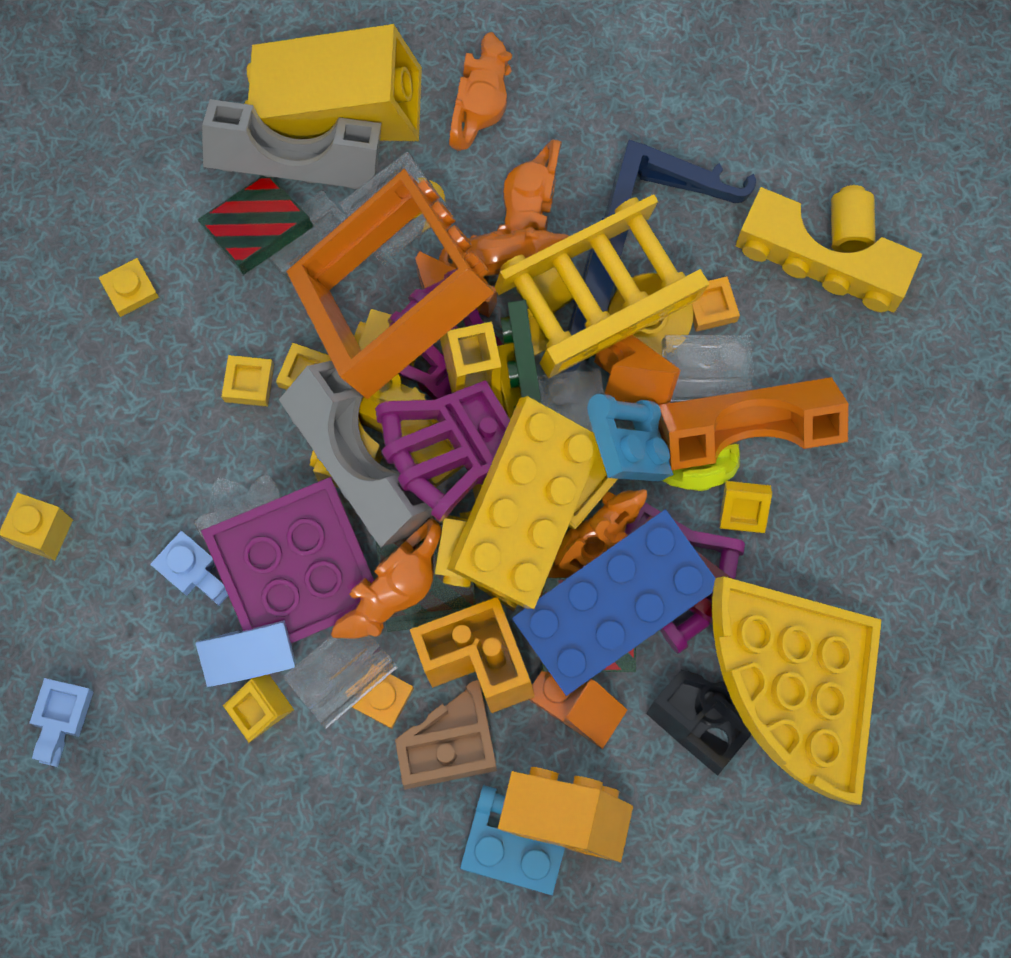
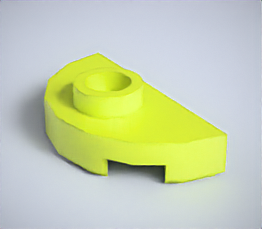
(708, 476)

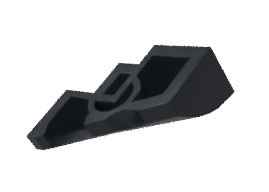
(691, 708)

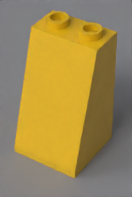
(349, 74)

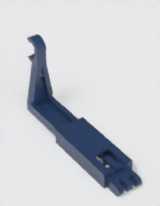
(656, 168)

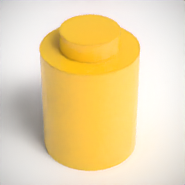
(852, 219)

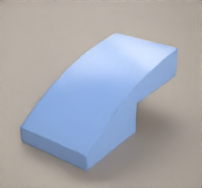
(246, 654)

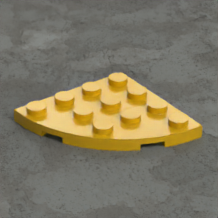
(800, 681)

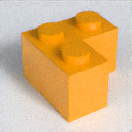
(477, 642)
(565, 814)

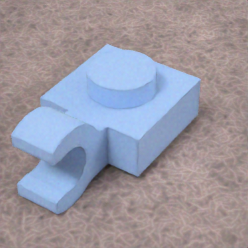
(189, 566)
(58, 712)

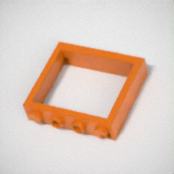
(352, 244)

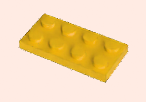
(525, 503)

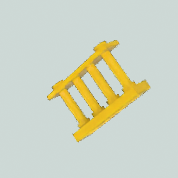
(601, 328)

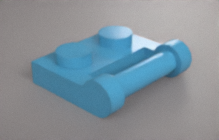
(625, 452)
(508, 856)

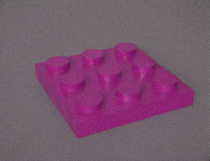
(290, 561)

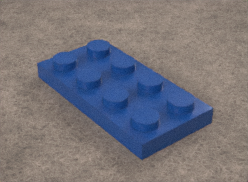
(616, 602)

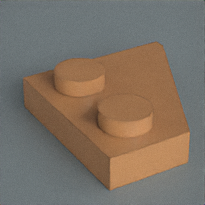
(449, 743)

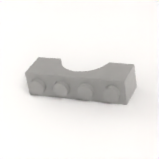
(241, 142)
(327, 416)

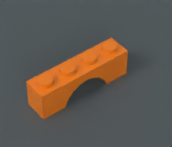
(800, 412)

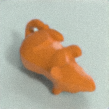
(481, 92)
(530, 191)
(499, 247)
(597, 533)
(401, 583)

